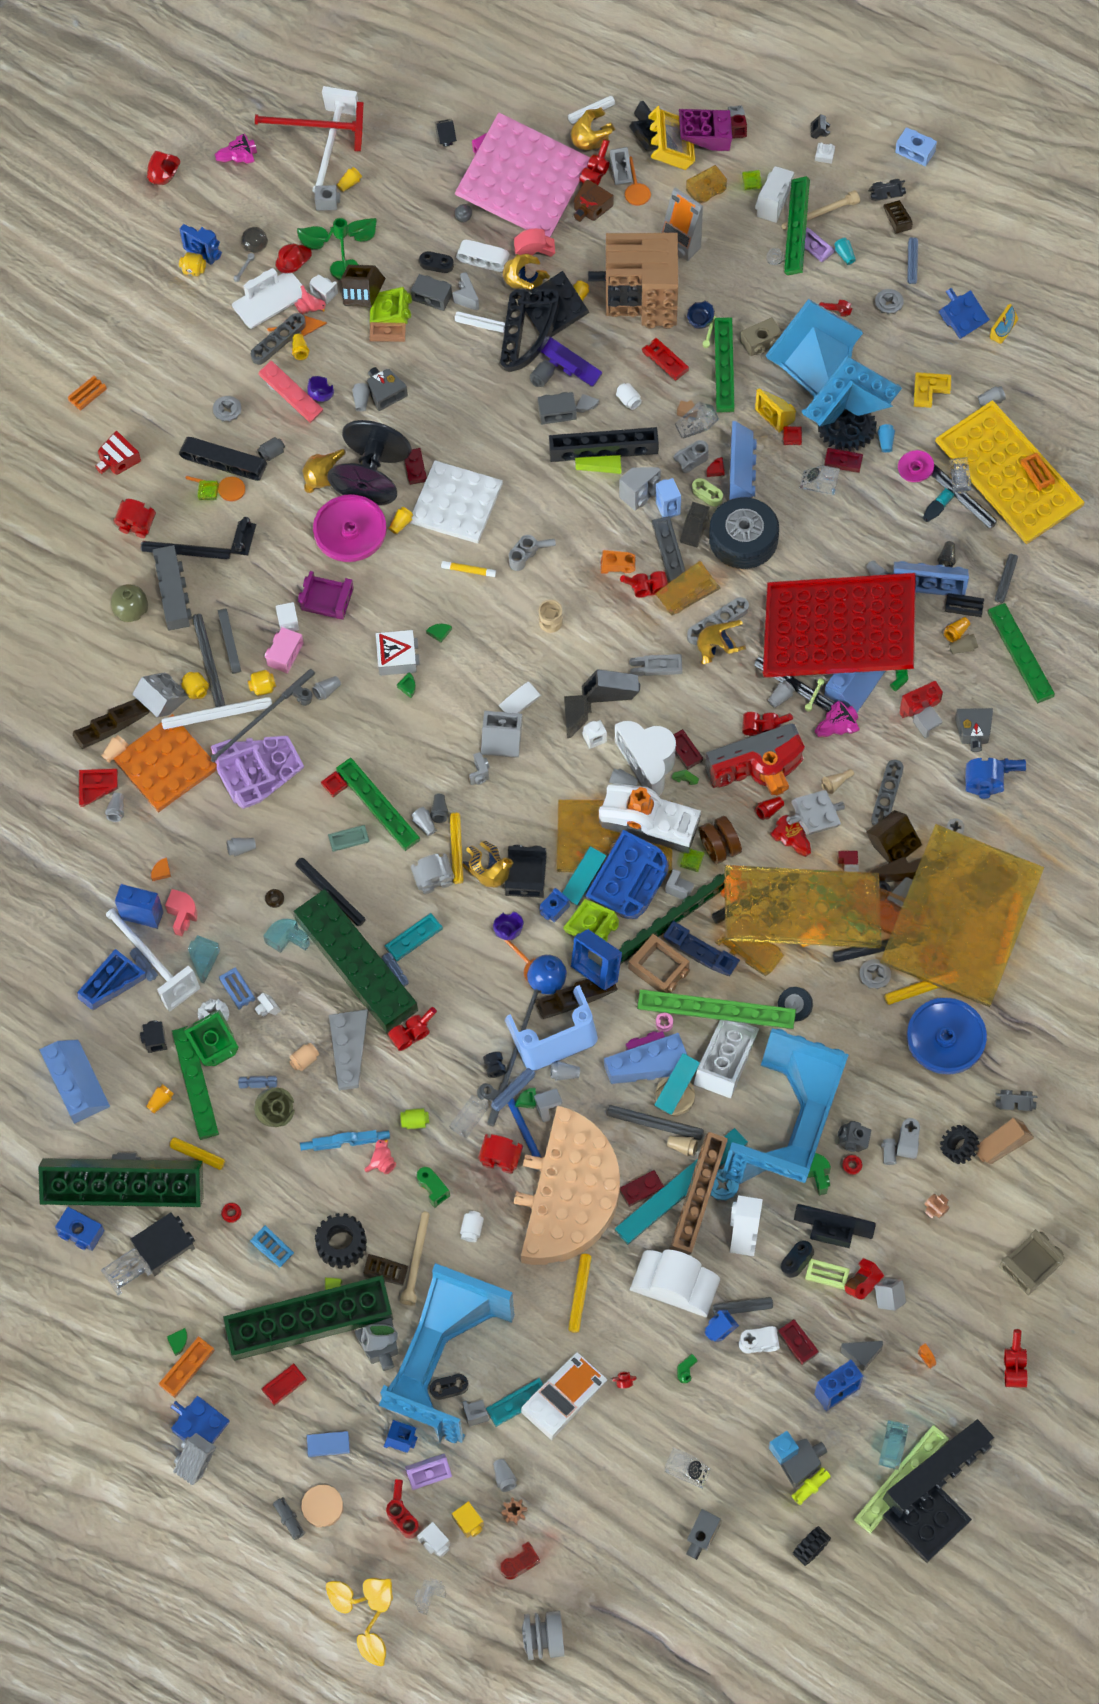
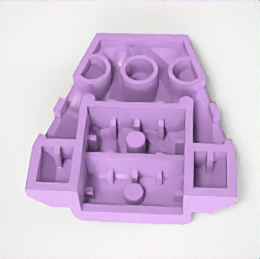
(256, 768)

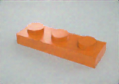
(186, 1367)

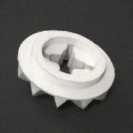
(210, 1005)

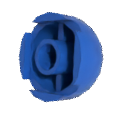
(547, 974)

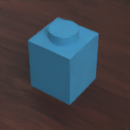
(783, 1447)

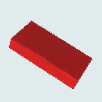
(284, 1384)

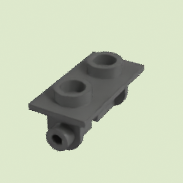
(1024, 1100)

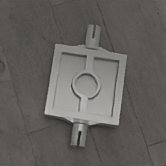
(815, 812)

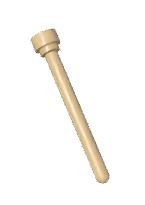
(850, 199)
(408, 1295)

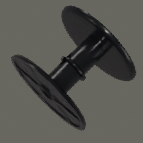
(375, 445)

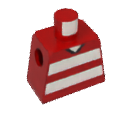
(117, 455)

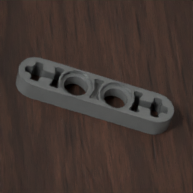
(280, 340)
(229, 641)
(888, 793)

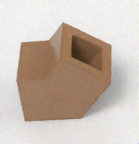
(684, 407)

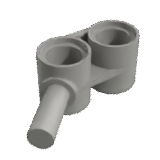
(523, 553)

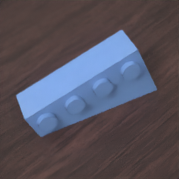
(645, 1061)

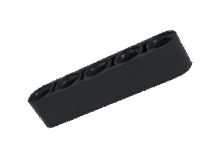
(223, 458)

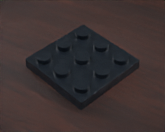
(570, 308)
(930, 1524)

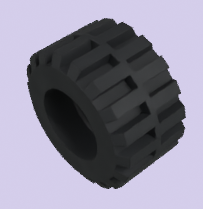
(344, 1256)

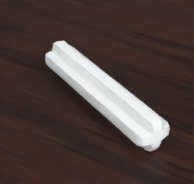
(604, 103)
(480, 321)

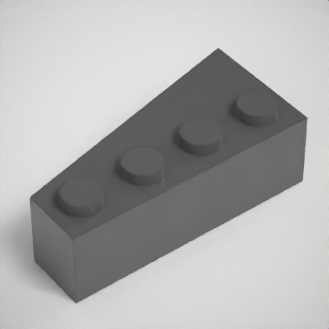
(171, 588)

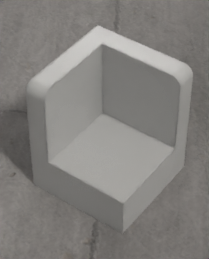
(926, 721)
(677, 886)
(545, 1101)
(890, 1294)
(475, 1412)

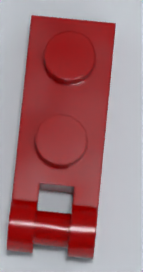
(665, 359)

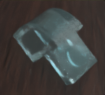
(284, 931)
(893, 1445)

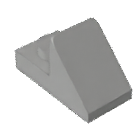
(466, 295)

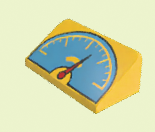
(1004, 324)

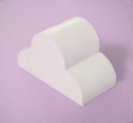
(647, 752)
(676, 1280)

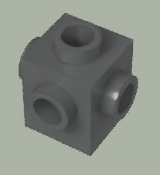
(854, 1136)

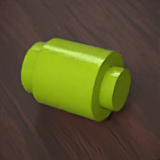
(414, 1118)

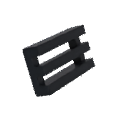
(964, 602)

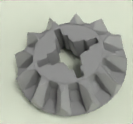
(887, 295)
(227, 402)
(871, 966)

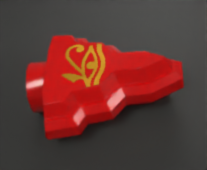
(792, 836)

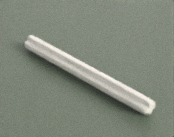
(217, 712)

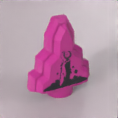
(238, 150)
(838, 720)

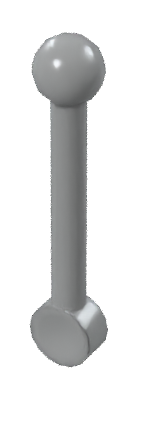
(251, 257)

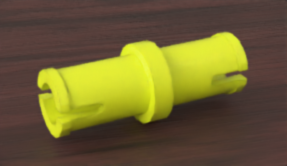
(811, 1486)

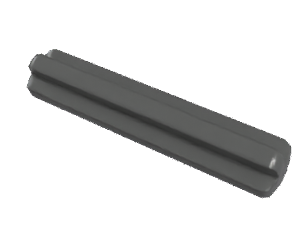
(1006, 578)
(744, 1305)

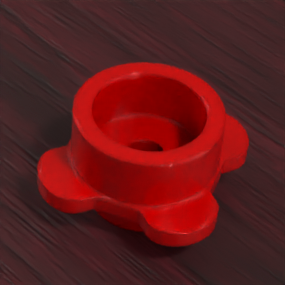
(624, 1380)

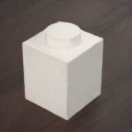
(287, 616)

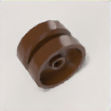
(720, 839)

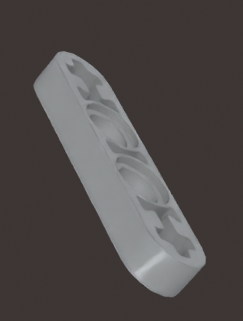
(716, 619)

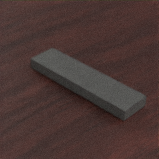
(668, 547)

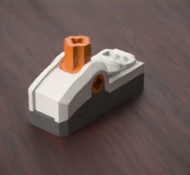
(649, 817)

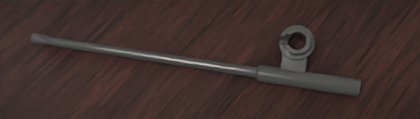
(302, 694)
(493, 1093)

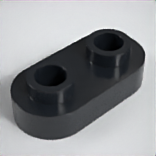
(435, 262)
(798, 1258)

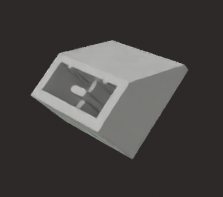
(639, 485)
(160, 694)
(501, 734)

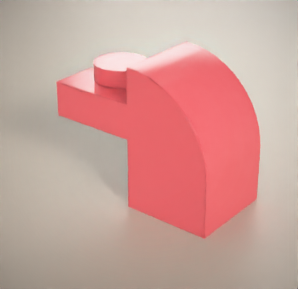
(534, 241)
(184, 908)

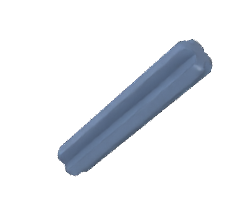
(912, 260)
(513, 1089)

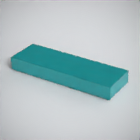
(584, 875)
(413, 937)
(677, 1084)
(512, 1404)

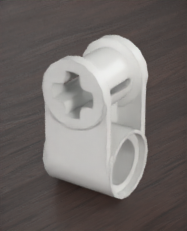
(762, 1340)

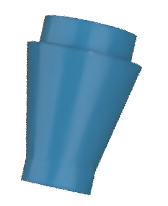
(886, 437)

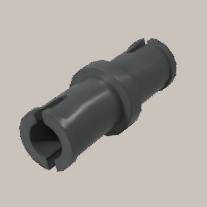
(288, 1518)

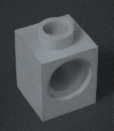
(326, 197)

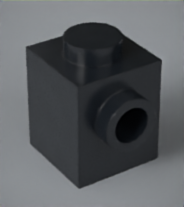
(445, 132)
(154, 1036)

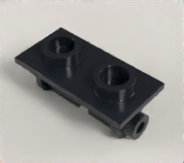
(880, 190)
(243, 537)

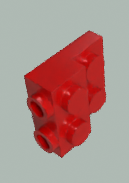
(920, 698)

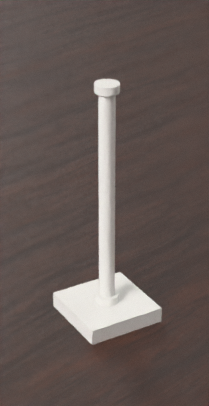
(339, 102)
(176, 988)

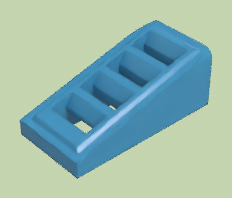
(267, 1252)

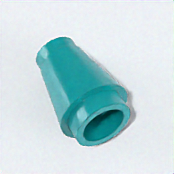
(845, 251)

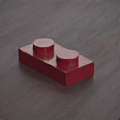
(843, 460)
(415, 467)
(686, 750)
(641, 1188)
(798, 1342)

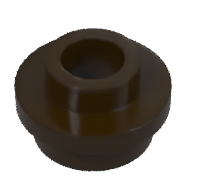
(274, 893)

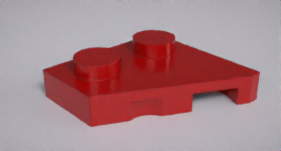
(96, 784)

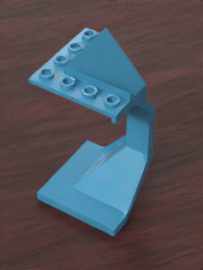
(818, 356)
(814, 1077)
(451, 1308)

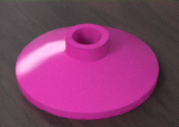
(913, 460)

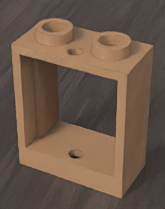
(643, 954)

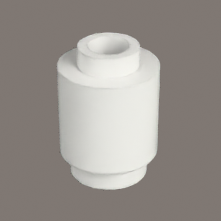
(628, 396)
(471, 1226)

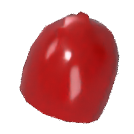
(162, 167)

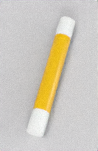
(469, 569)

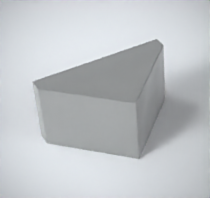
(620, 165)

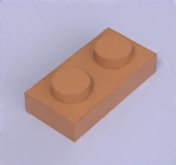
(387, 331)

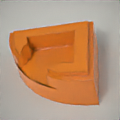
(160, 870)
(926, 1355)

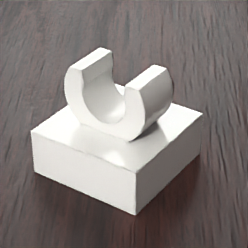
(825, 153)
(267, 1005)

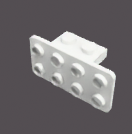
(267, 297)

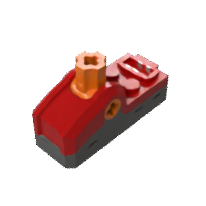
(764, 756)

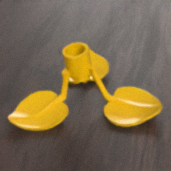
(379, 1598)

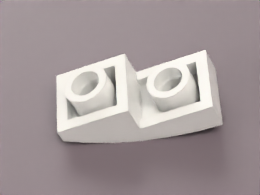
(520, 699)

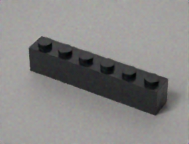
(939, 1468)

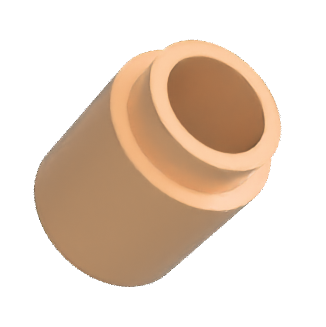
(303, 1057)

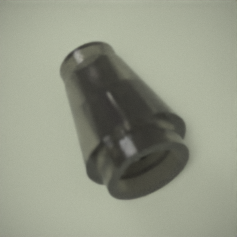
(947, 555)

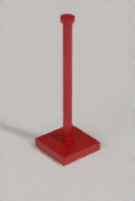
(356, 126)

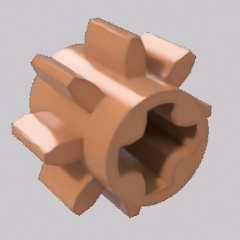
(936, 1206)
(510, 1517)

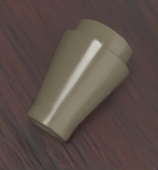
(964, 644)

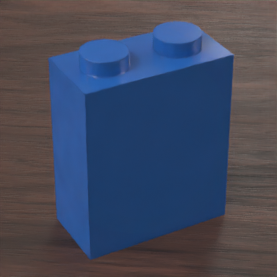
(139, 906)

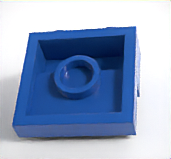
(201, 242)

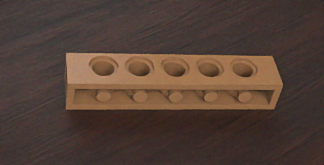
(698, 1193)

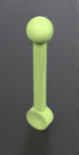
(706, 343)
(808, 707)

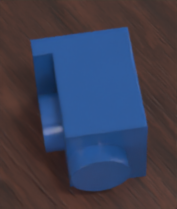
(554, 912)
(720, 1326)
(401, 1437)

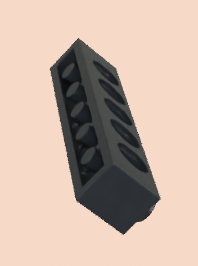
(604, 443)

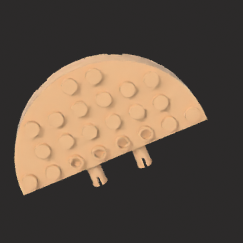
(574, 1191)

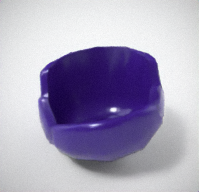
(319, 389)
(508, 926)

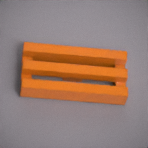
(84, 391)
(1039, 486)

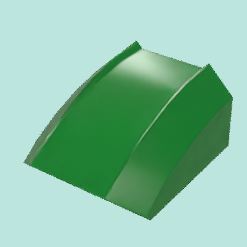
(212, 1039)

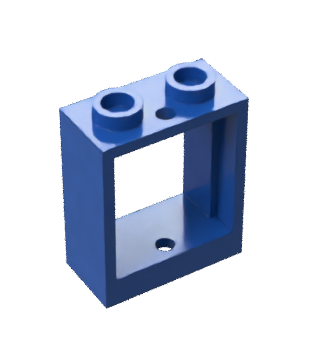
(611, 959)
(844, 1379)

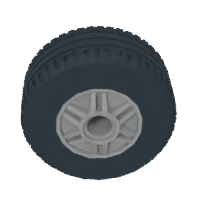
(744, 533)

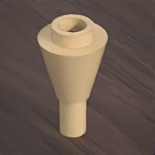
(833, 782)

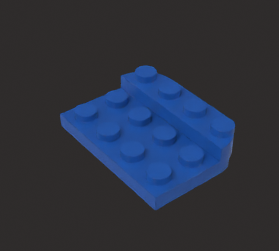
(629, 876)

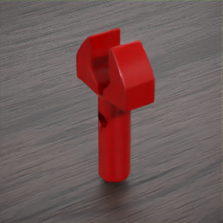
(842, 307)

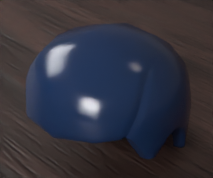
(700, 314)

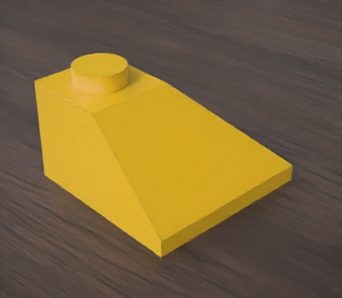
(774, 409)

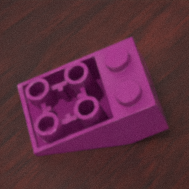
(706, 128)

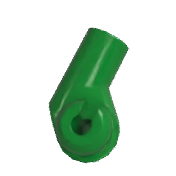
(901, 679)
(683, 1369)

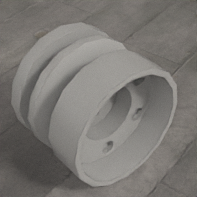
(543, 1635)

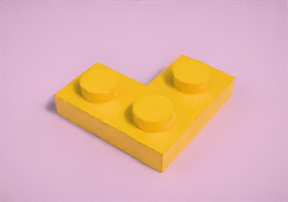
(927, 384)

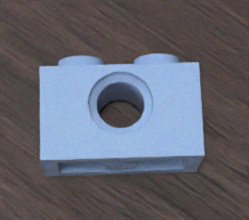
(916, 146)
(668, 498)

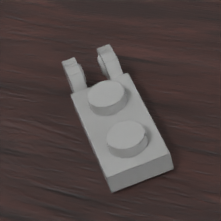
(657, 665)

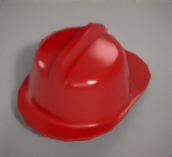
(292, 257)

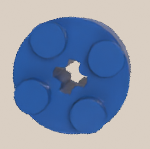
(984, 777)

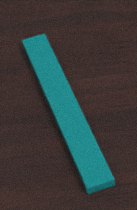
(667, 1197)

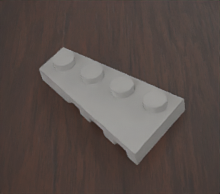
(348, 1044)

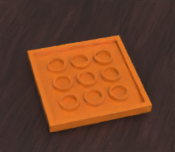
(165, 764)

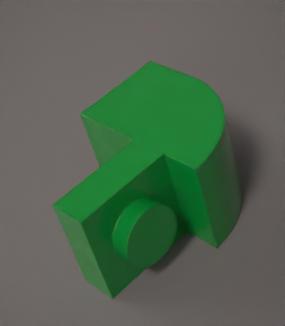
(818, 1170)

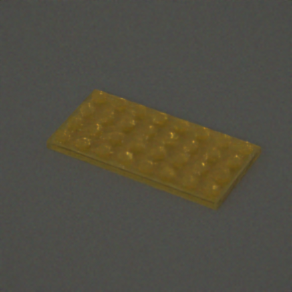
(802, 906)

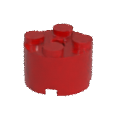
(134, 518)
(500, 1152)

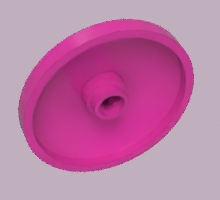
(349, 528)

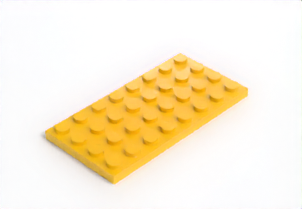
(995, 467)

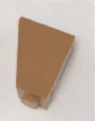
(1004, 1141)

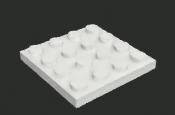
(456, 501)

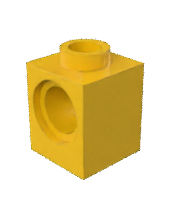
(468, 1520)

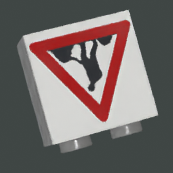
(397, 652)

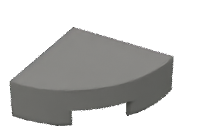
(586, 403)

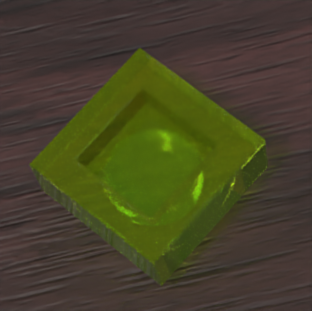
(752, 180)
(208, 490)
(692, 860)

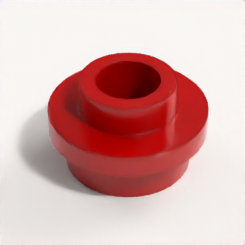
(852, 1159)
(231, 1207)

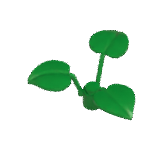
(315, 237)

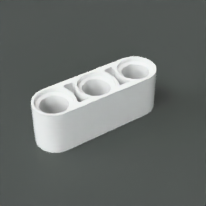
(482, 255)

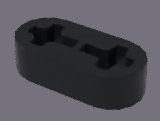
(450, 1391)

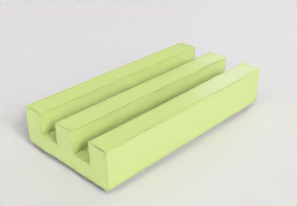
(827, 1274)

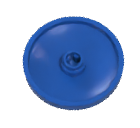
(946, 1036)

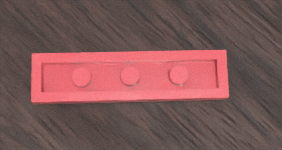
(290, 391)

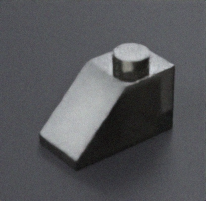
(695, 524)
(576, 713)

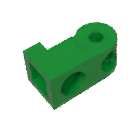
(431, 1182)

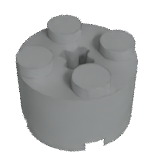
(433, 872)

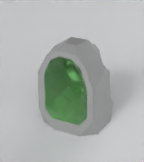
(378, 1336)

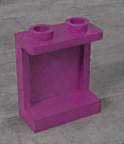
(325, 596)

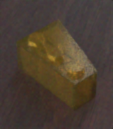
(687, 589)
(758, 955)

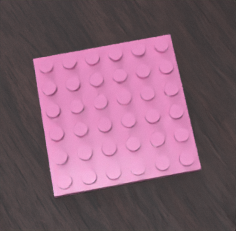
(522, 175)

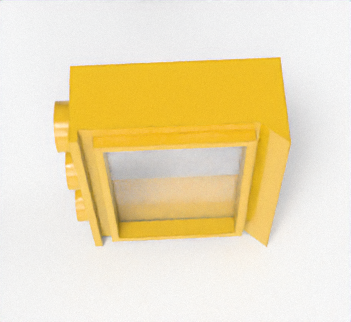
(671, 148)

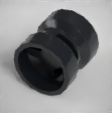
(494, 1064)

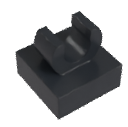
(819, 127)

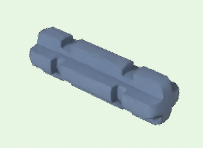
(143, 963)
(394, 967)
(257, 1082)

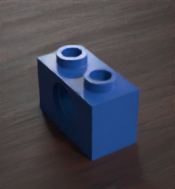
(71, 1221)

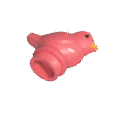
(309, 302)
(381, 1158)

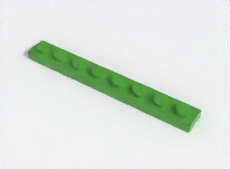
(716, 1009)

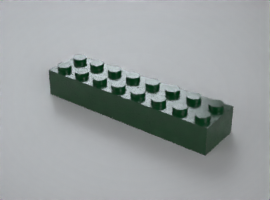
(355, 961)
(121, 1182)
(307, 1318)

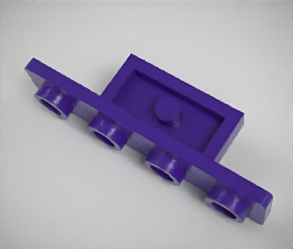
(571, 362)

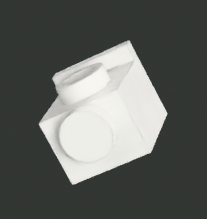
(323, 288)
(594, 730)
(434, 1540)

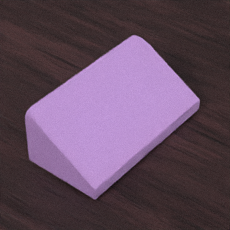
(817, 246)
(428, 1471)

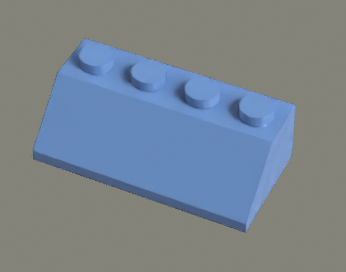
(741, 462)
(935, 579)
(852, 688)
(74, 1079)

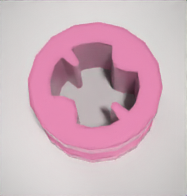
(664, 1016)

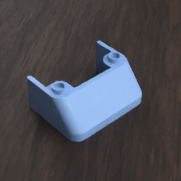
(559, 1046)

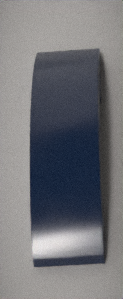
(700, 951)

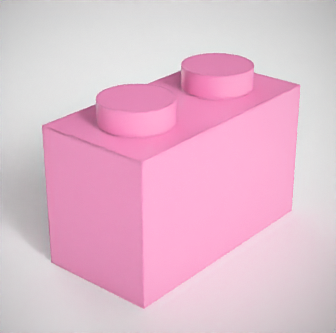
(284, 650)

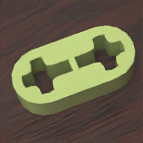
(707, 492)

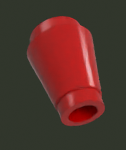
(768, 808)

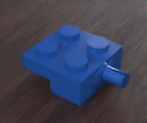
(963, 313)
(199, 1419)

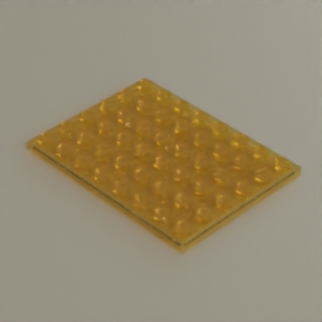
(962, 915)

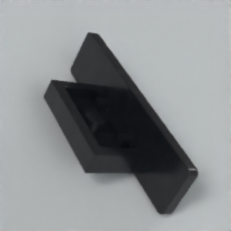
(642, 127)
(832, 1226)

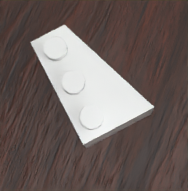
(774, 194)
(745, 1223)

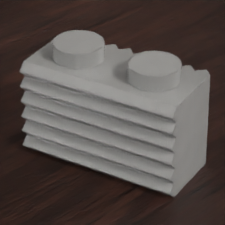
(194, 1458)

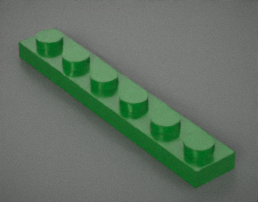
(797, 226)
(724, 364)
(1021, 653)
(378, 804)
(195, 1085)

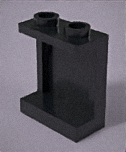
(527, 872)
(163, 1242)

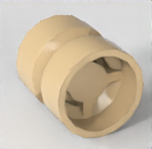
(550, 616)

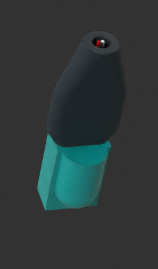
(937, 506)

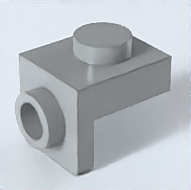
(482, 770)

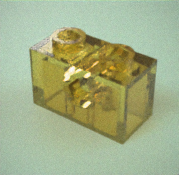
(706, 184)

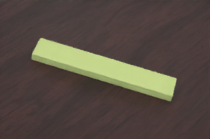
(872, 1513)

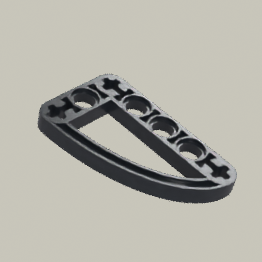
(525, 302)

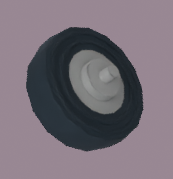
(797, 999)

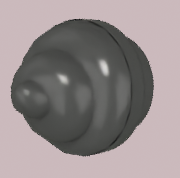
(463, 212)

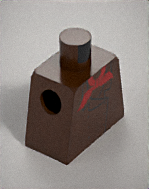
(592, 201)

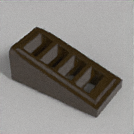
(898, 226)
(387, 1263)

